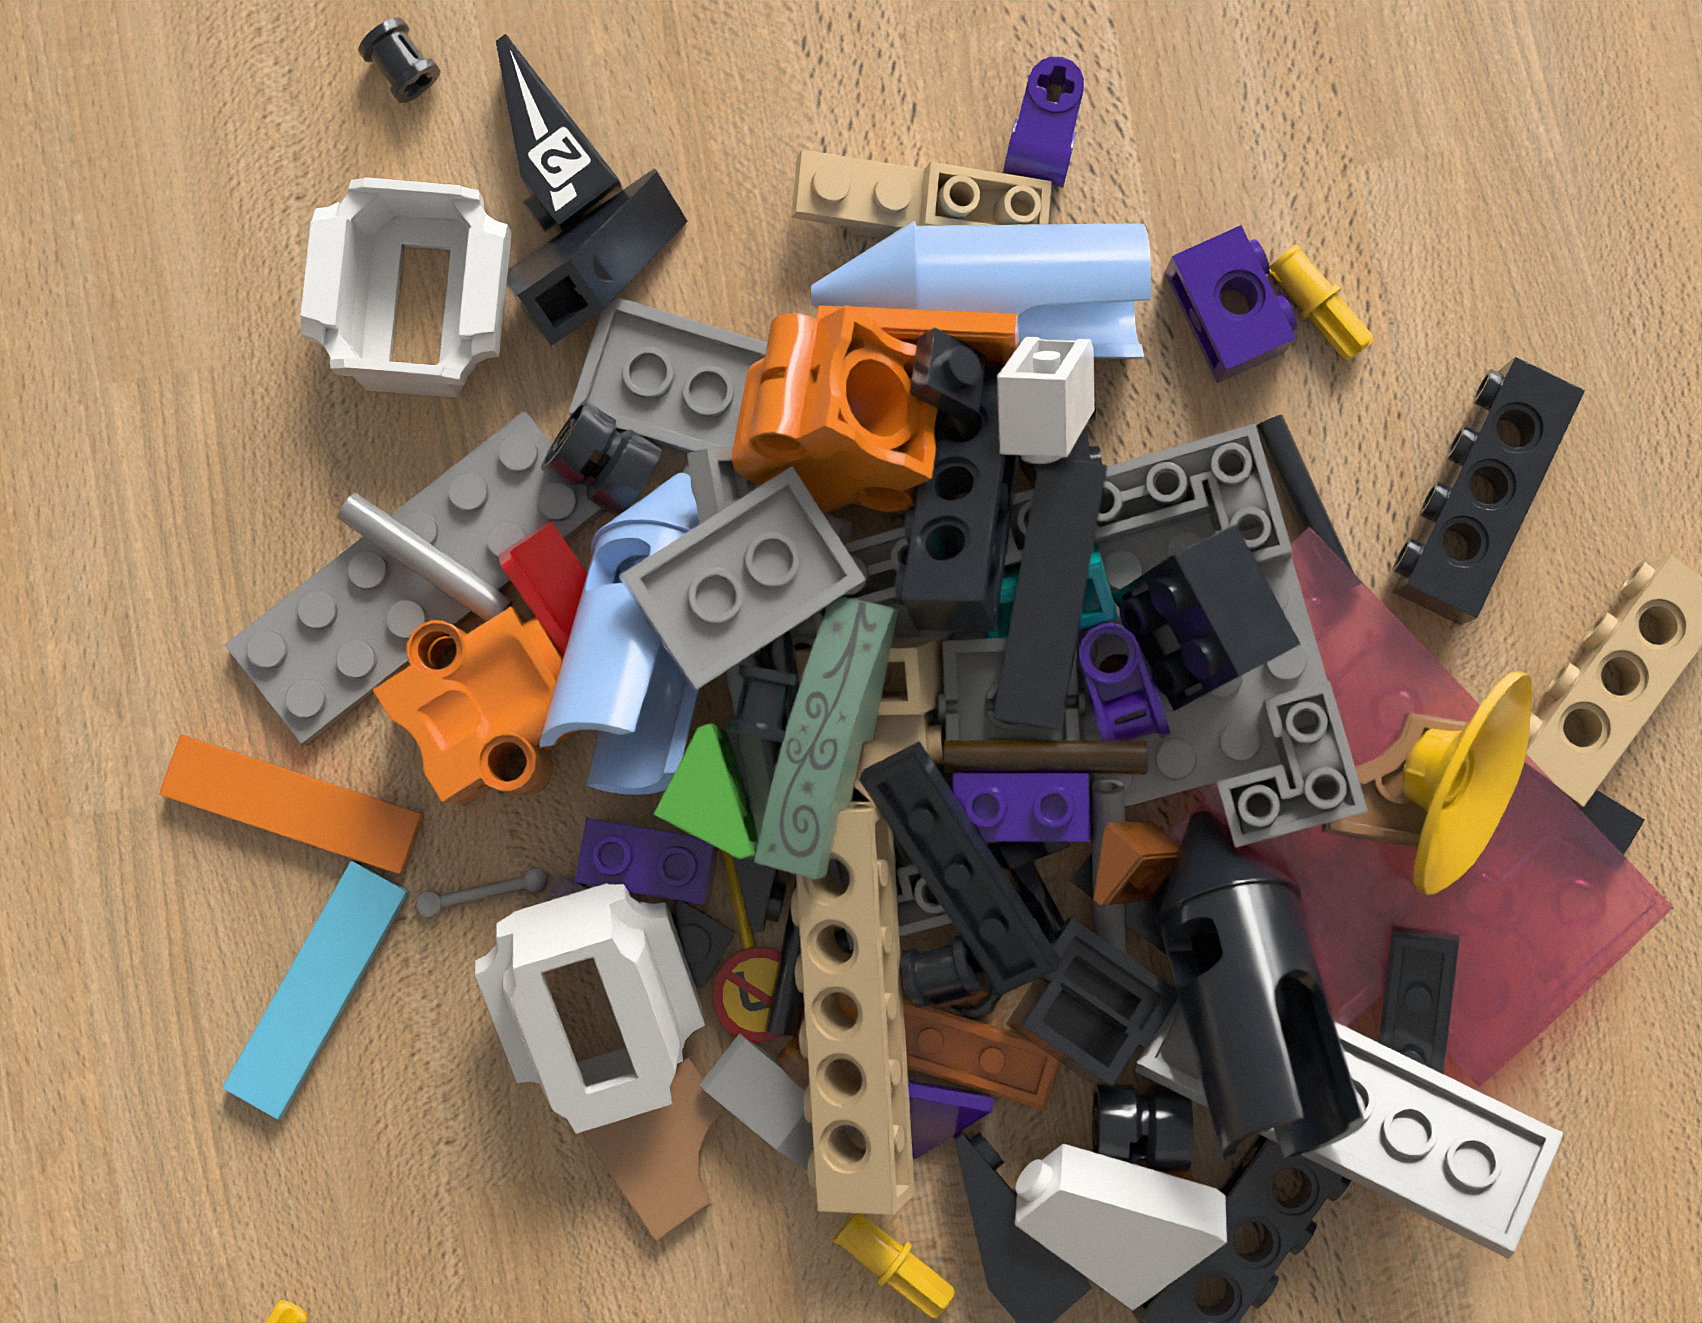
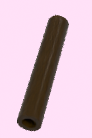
(1046, 756)

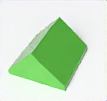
(710, 795)

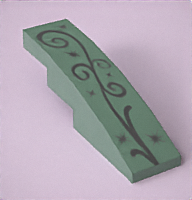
(825, 736)

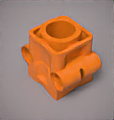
(836, 411)
(479, 705)

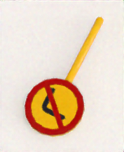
(747, 978)

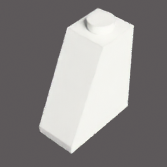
(1119, 1220)

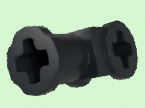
(948, 978)

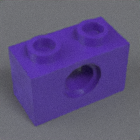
(1226, 339)
(1027, 805)
(647, 861)

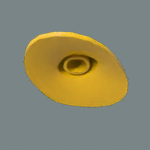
(1467, 782)

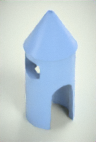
(1054, 276)
(615, 665)

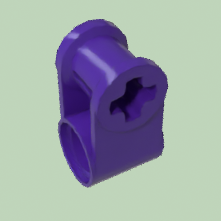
(1045, 129)
(1122, 691)

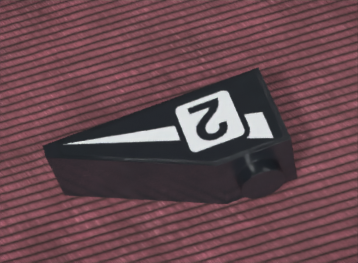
(553, 154)

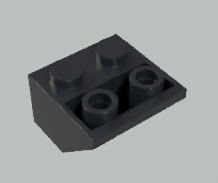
(1204, 617)

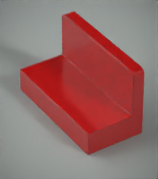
(547, 579)

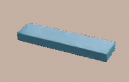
(316, 990)

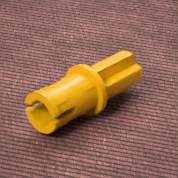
(1320, 303)
(895, 1265)

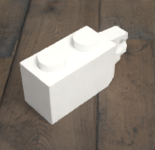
(1045, 398)

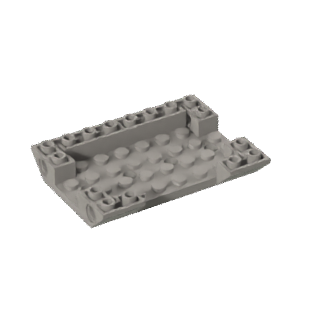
(1262, 737)

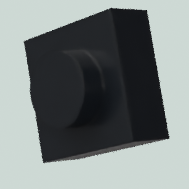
(948, 374)
(702, 940)

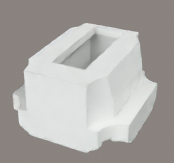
(357, 277)
(644, 982)

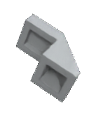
(763, 1098)

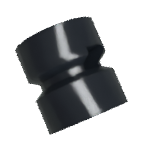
(621, 470)
(1143, 1126)

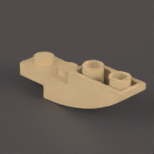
(885, 197)

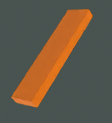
(292, 804)
(972, 1054)

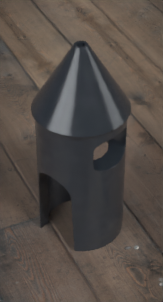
(1253, 997)

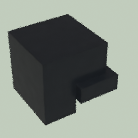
(1092, 1006)

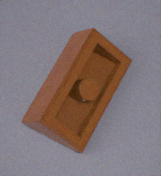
(1133, 862)

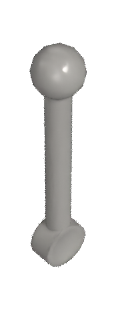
(432, 903)

